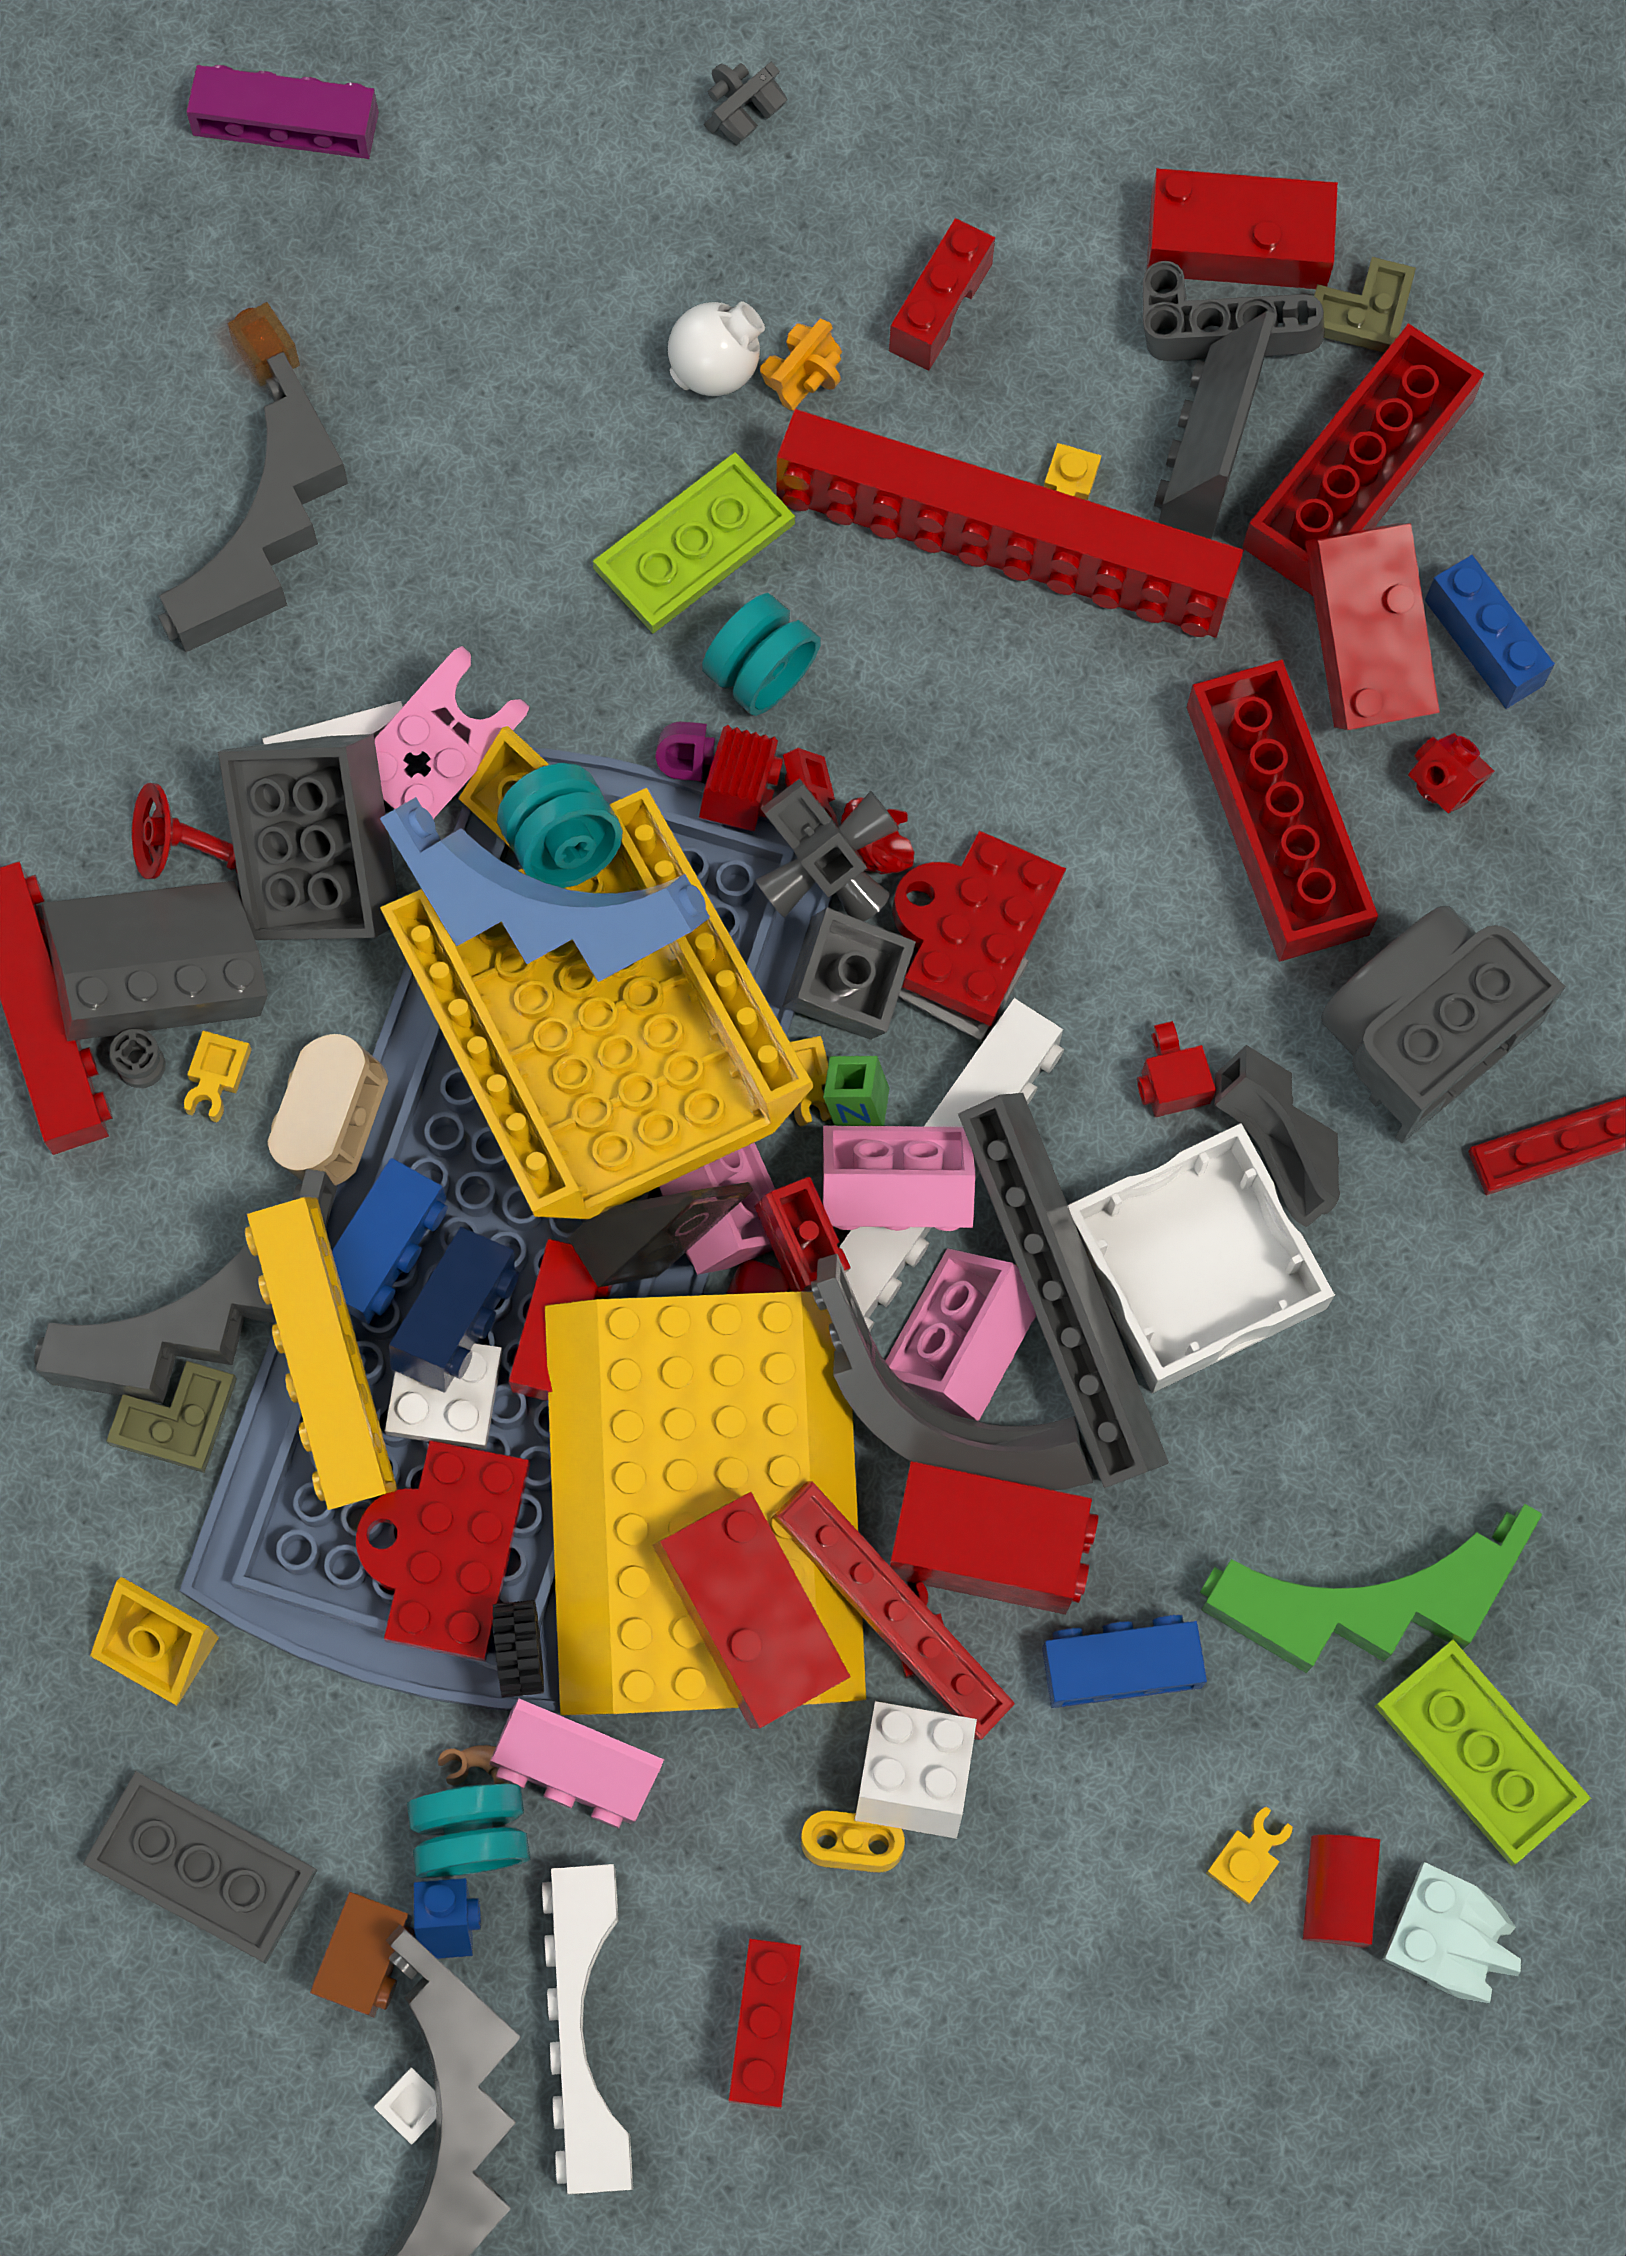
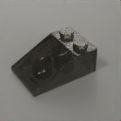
(650, 1234)

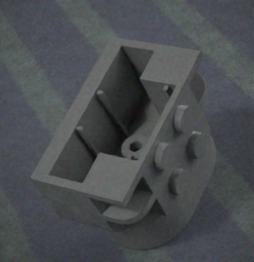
(1438, 1012)

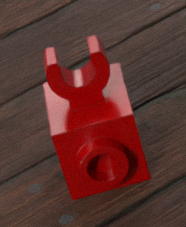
(1175, 1077)

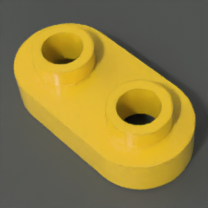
(852, 1842)

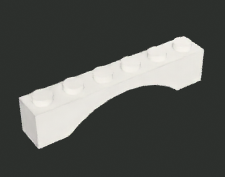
(595, 2142)

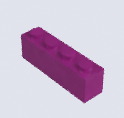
(283, 111)

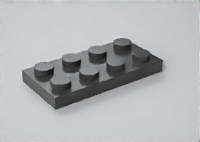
(200, 1867)

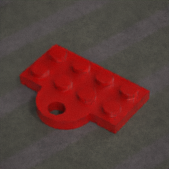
(976, 923)
(447, 1548)

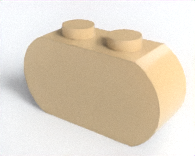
(328, 1108)

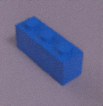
(1489, 631)
(386, 1237)
(1123, 1662)

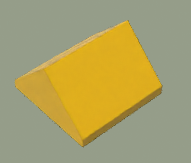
(499, 770)
(152, 1641)

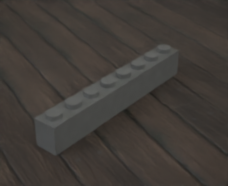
(1063, 1288)

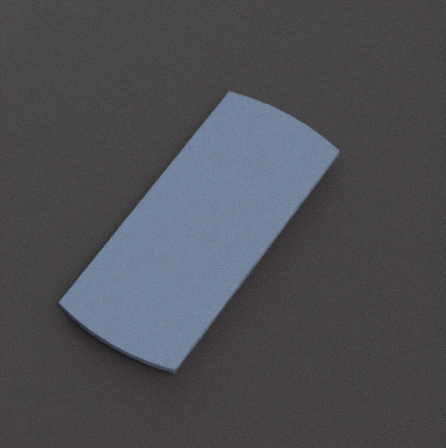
(268, 1544)

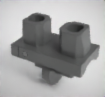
(760, 89)

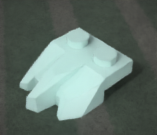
(1451, 1935)

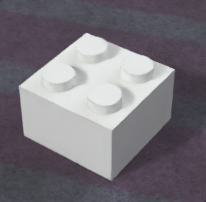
(916, 1770)

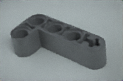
(1192, 316)

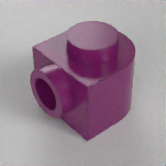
(684, 750)

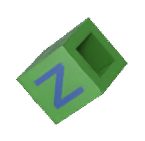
(856, 1091)

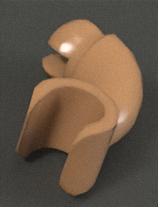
(473, 1756)

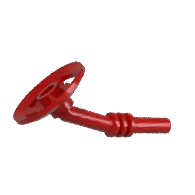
(163, 831)

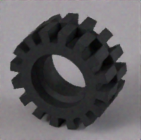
(518, 1648)

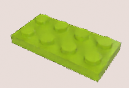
(694, 542)
(1482, 1753)

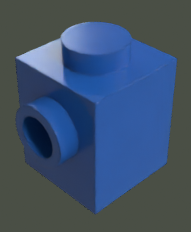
(446, 1917)

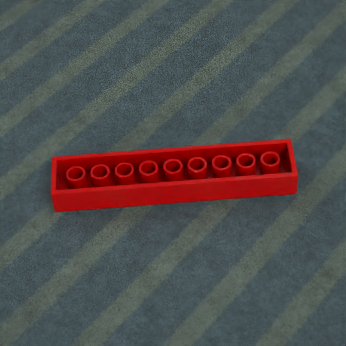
(1006, 524)

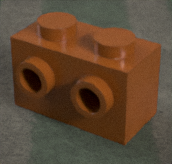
(357, 1961)

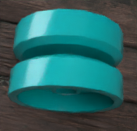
(761, 654)
(559, 825)
(467, 1822)

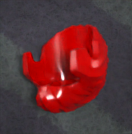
(889, 853)

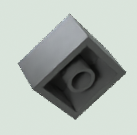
(849, 973)

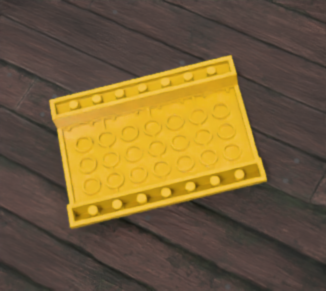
(616, 1077)
(652, 1427)

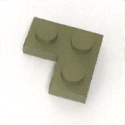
(1377, 314)
(183, 1431)

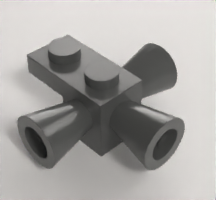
(826, 852)

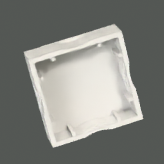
(1198, 1258)

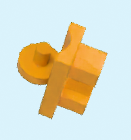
(807, 367)

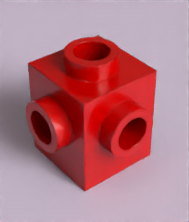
(1449, 771)

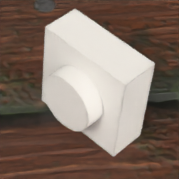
(409, 2105)

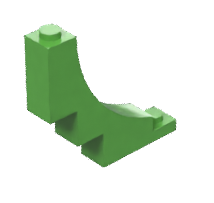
(1442, 1598)

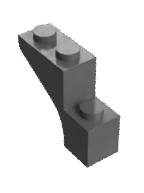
(1295, 1145)

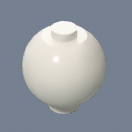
(715, 348)

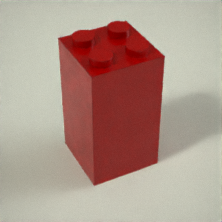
(993, 1538)

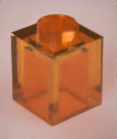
(259, 336)

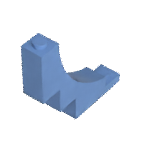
(478, 891)

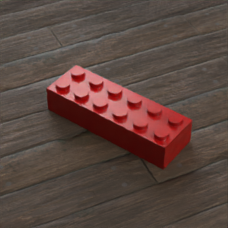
(1365, 452)
(1281, 810)

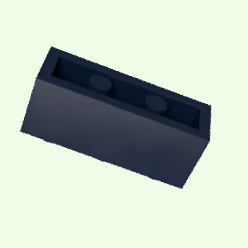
(453, 1310)

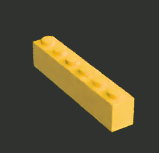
(320, 1352)

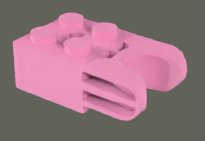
(441, 730)

